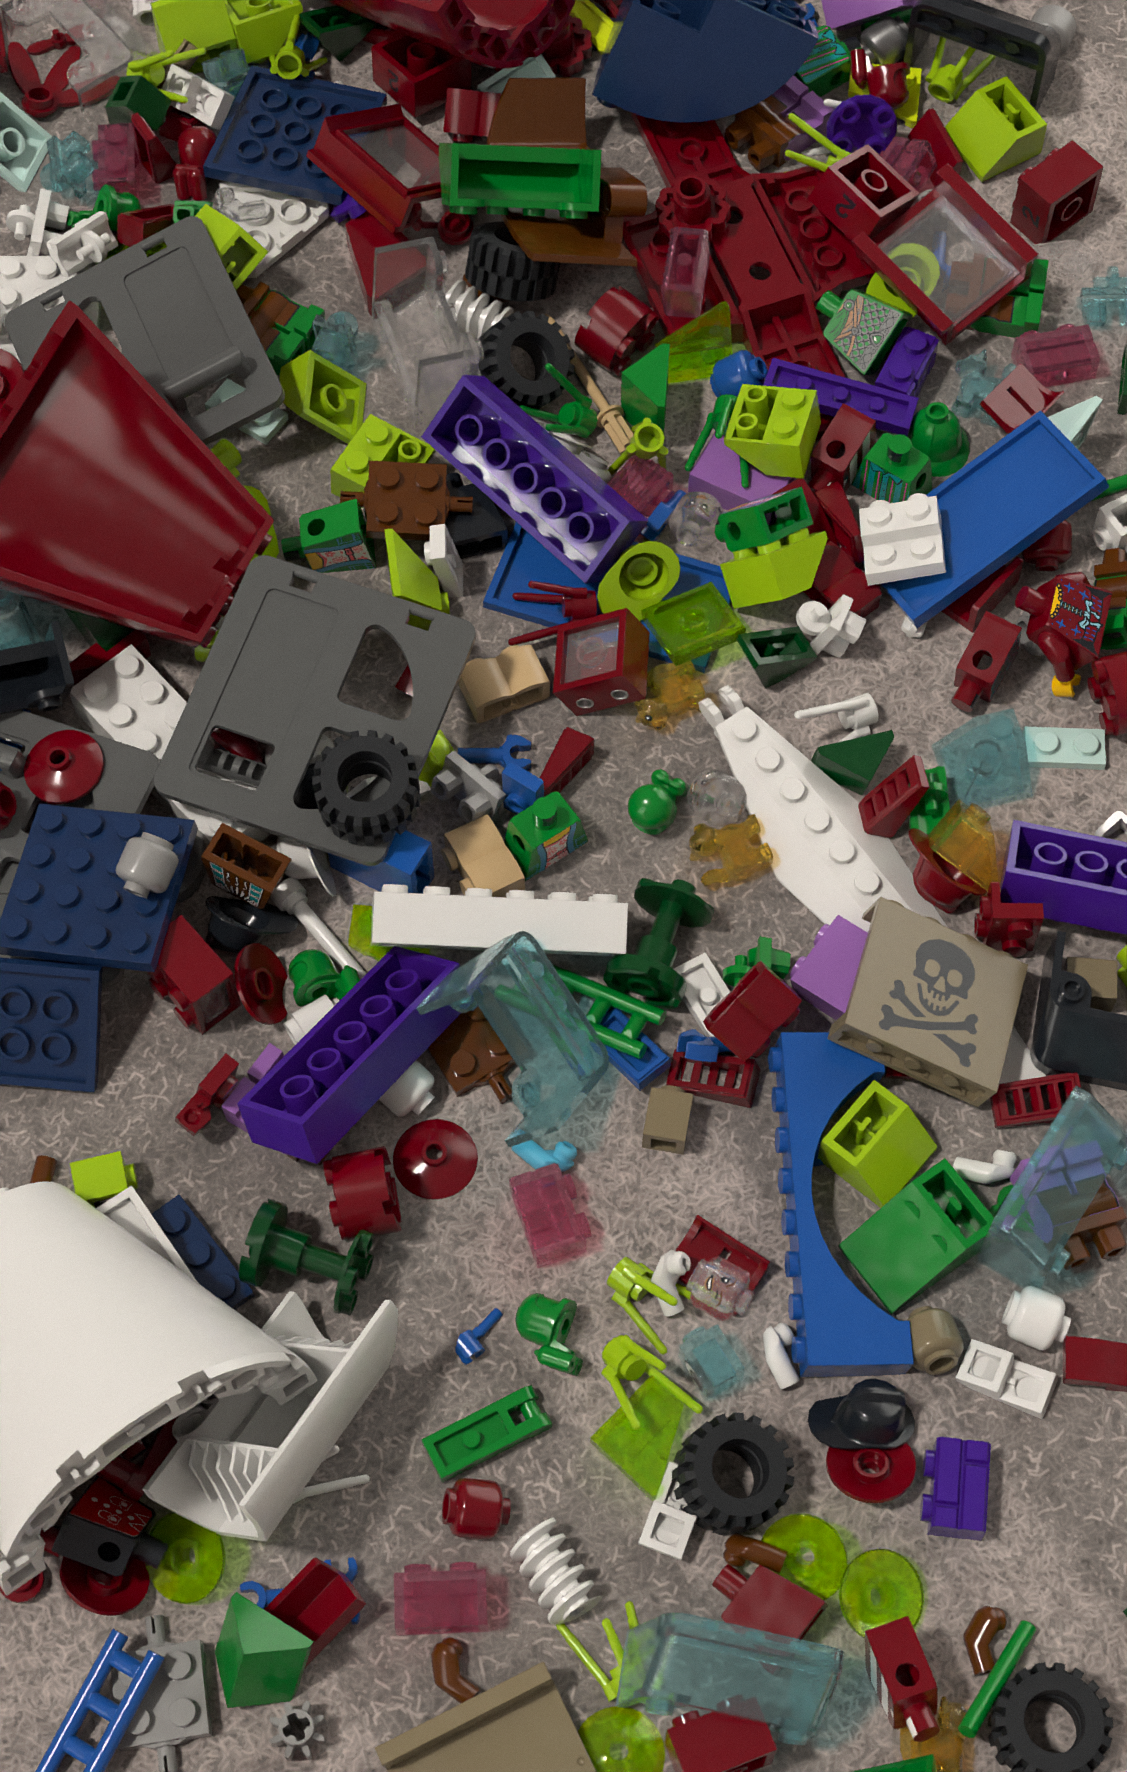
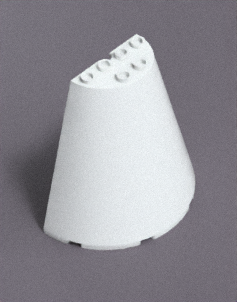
(99, 1354)

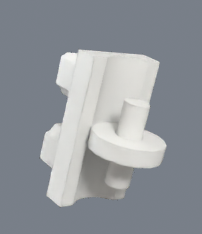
(47, 213)
(83, 244)
(833, 627)

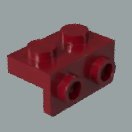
(1007, 925)

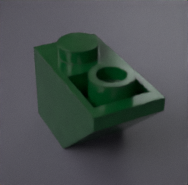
(136, 95)

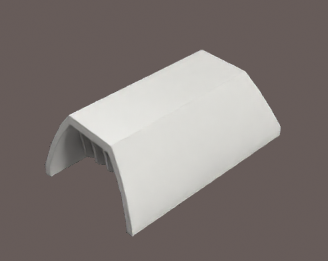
(249, 1458)

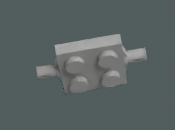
(176, 1701)

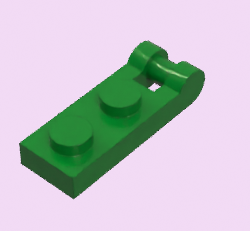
(485, 1433)

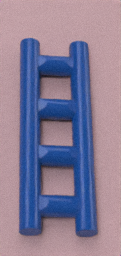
(90, 1699)

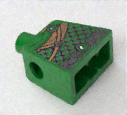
(862, 327)

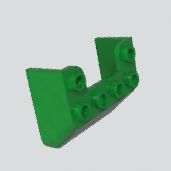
(519, 179)

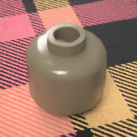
(934, 1340)

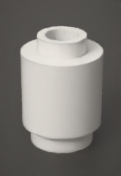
(307, 1017)

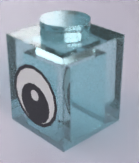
(710, 1361)

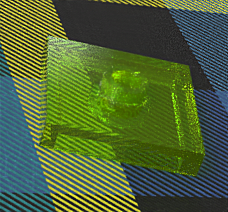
(693, 623)

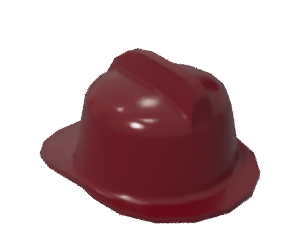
(938, 879)

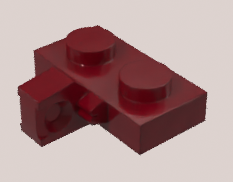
(211, 1091)

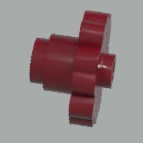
(569, 48)
(693, 205)

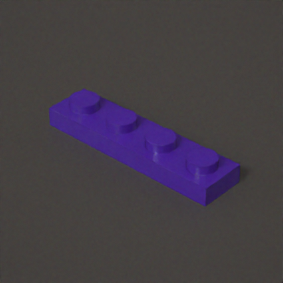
(889, 408)

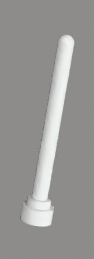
(291, 897)

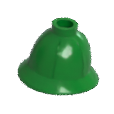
(940, 437)

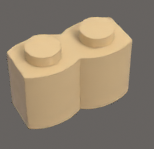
(504, 682)
(482, 858)

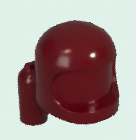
(883, 81)
(193, 149)

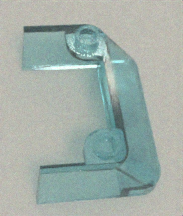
(537, 1025)
(1054, 1192)
(729, 1671)

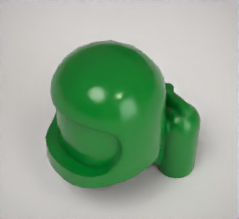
(110, 202)
(655, 805)
(316, 976)
(548, 1325)

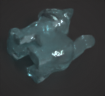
(976, 385)

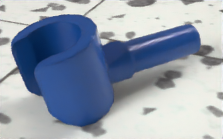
(468, 1341)

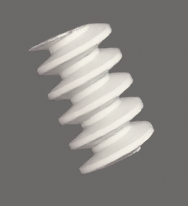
(474, 314)
(552, 1574)

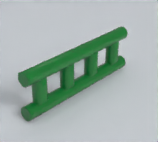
(604, 999)

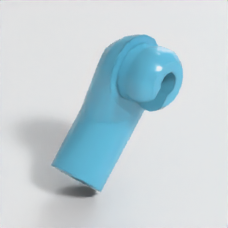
(538, 1157)

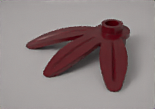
(43, 98)

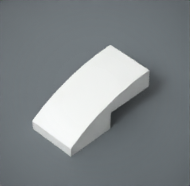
(205, 99)
(1006, 1379)
(667, 1524)

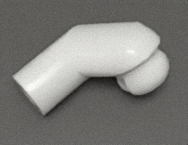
(986, 1172)

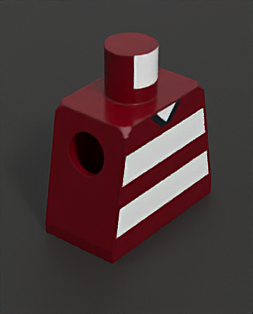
(847, 431)
(902, 1678)

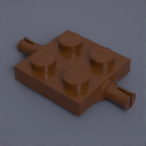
(406, 499)
(472, 1055)

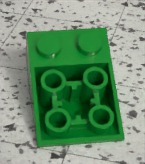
(918, 1236)

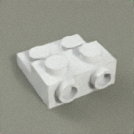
(902, 539)

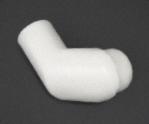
(666, 1275)
(776, 1357)

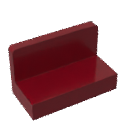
(984, 596)
(317, 1604)

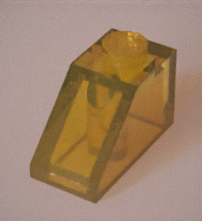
(967, 842)

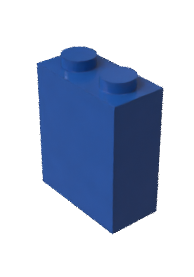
(406, 863)

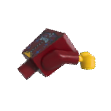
(1066, 624)

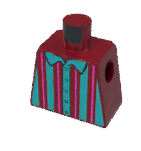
(1000, 642)

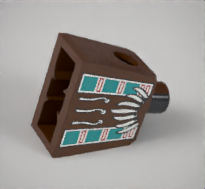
(247, 868)

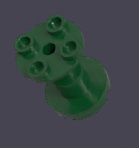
(650, 966)
(292, 1252)

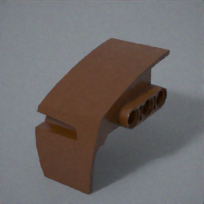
(553, 116)

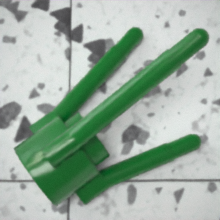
(573, 417)
(719, 420)

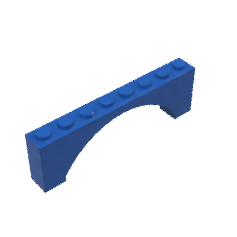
(835, 1322)

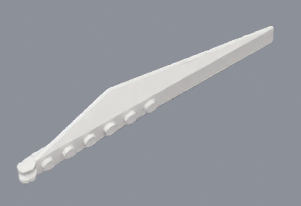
(821, 838)

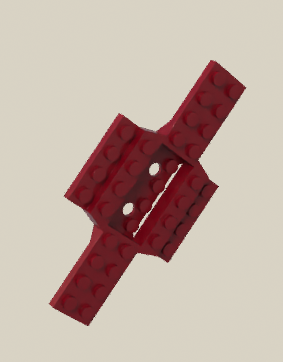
(776, 233)

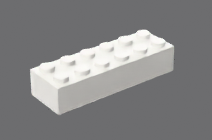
(141, 709)
(481, 920)

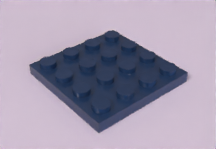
(275, 127)
(74, 904)

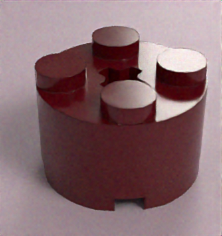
(617, 330)
(1110, 687)
(363, 1193)

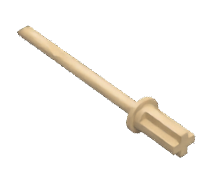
(610, 416)

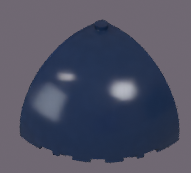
(701, 56)

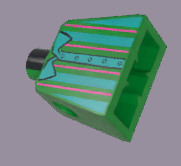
(828, 62)
(894, 470)

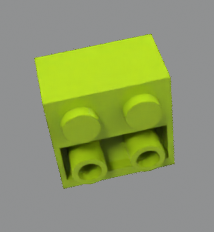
(199, 21)
(996, 129)
(234, 245)
(774, 428)
(375, 442)
(774, 569)
(877, 1145)

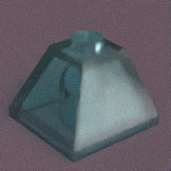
(986, 761)

